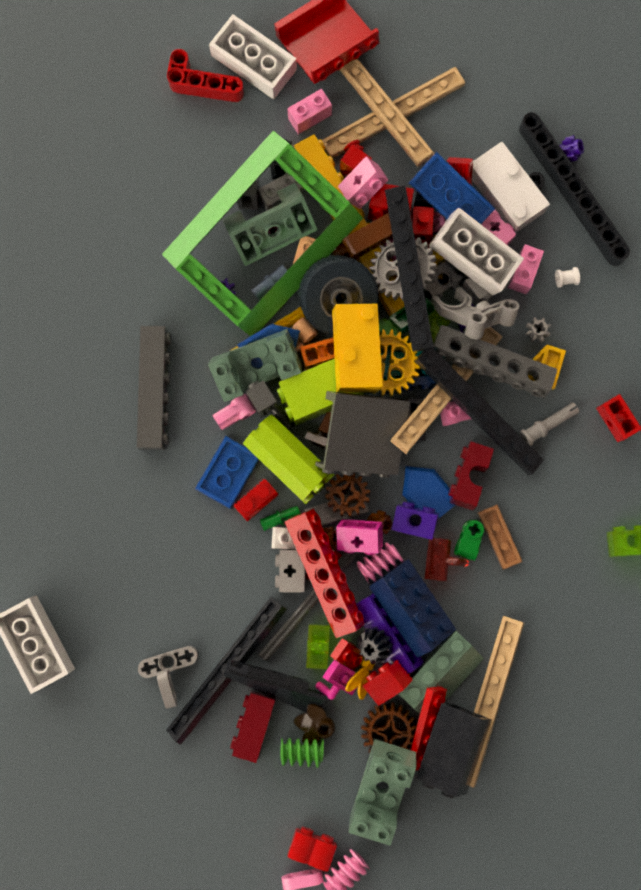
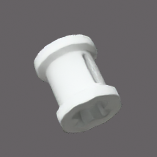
(567, 277)

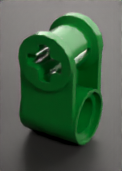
(468, 544)

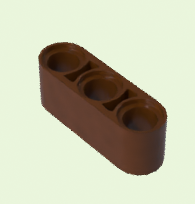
(368, 237)

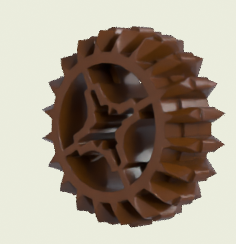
(379, 729)

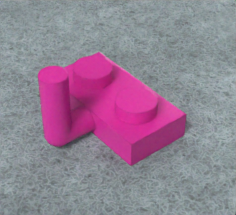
(337, 675)

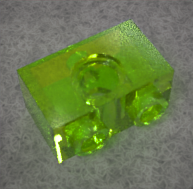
(618, 542)
(318, 646)

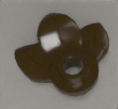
(311, 724)

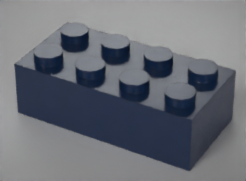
(412, 608)

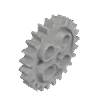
(385, 269)

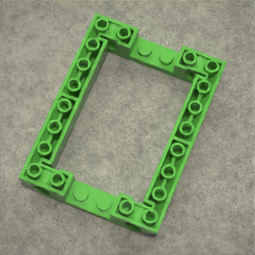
(294, 164)

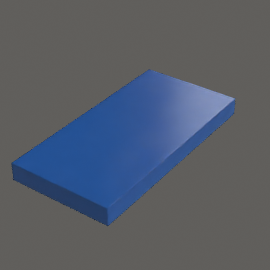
(448, 190)

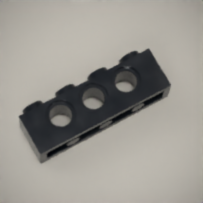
(450, 280)

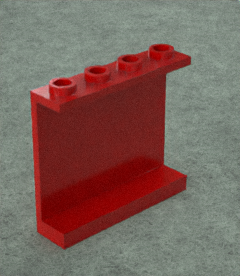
(325, 36)

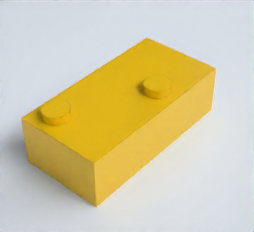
(357, 348)

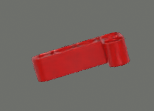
(234, 86)

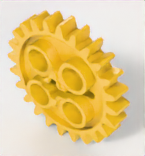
(405, 365)

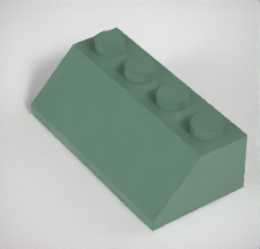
(445, 667)

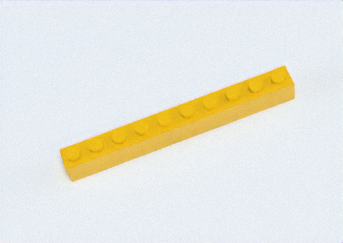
(314, 153)

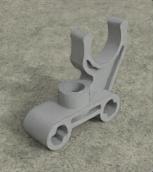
(479, 317)

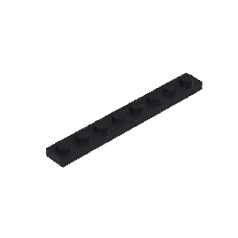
(409, 269)
(479, 411)
(216, 681)

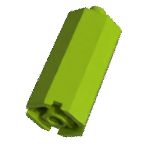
(287, 458)

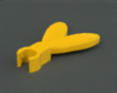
(359, 679)

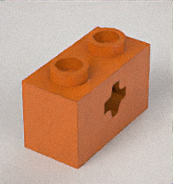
(317, 353)

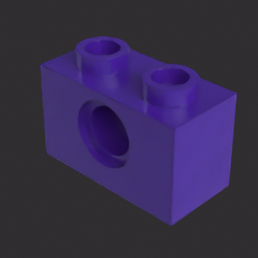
(403, 523)

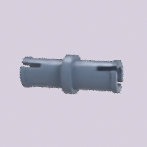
(268, 282)

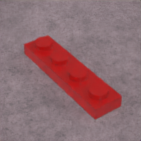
(430, 708)

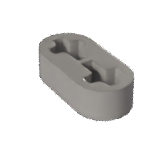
(167, 689)

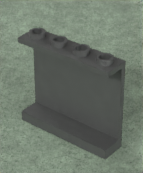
(362, 434)

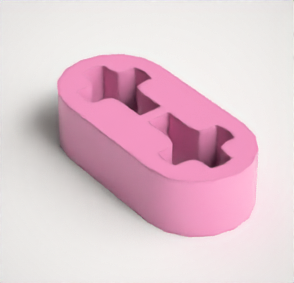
(302, 879)

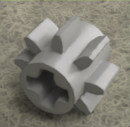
(543, 329)

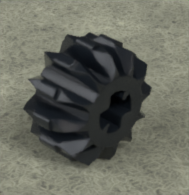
(374, 645)

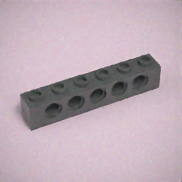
(504, 359)

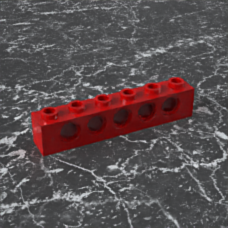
(322, 583)

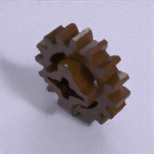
(357, 497)

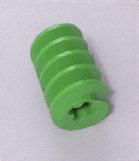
(301, 752)

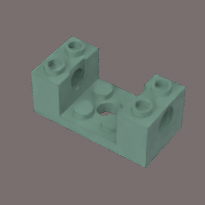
(290, 217)
(235, 372)
(376, 808)

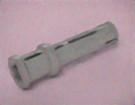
(541, 428)

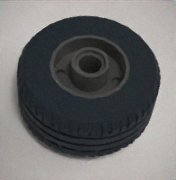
(329, 278)

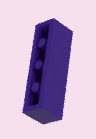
(376, 616)

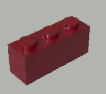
(252, 726)

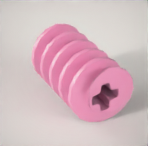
(379, 562)
(346, 873)

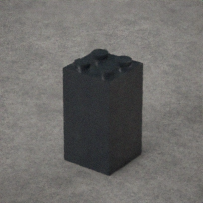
(453, 750)

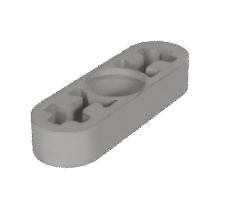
(184, 662)

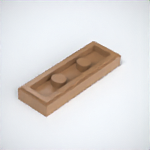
(499, 537)

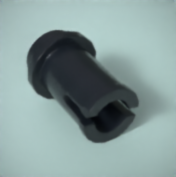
(282, 417)

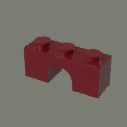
(464, 491)

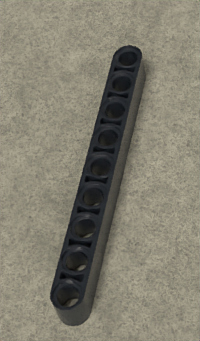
(573, 179)

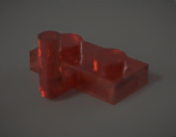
(439, 559)

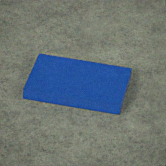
(227, 472)

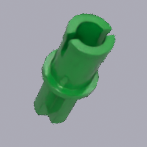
(279, 518)

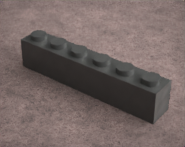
(152, 388)

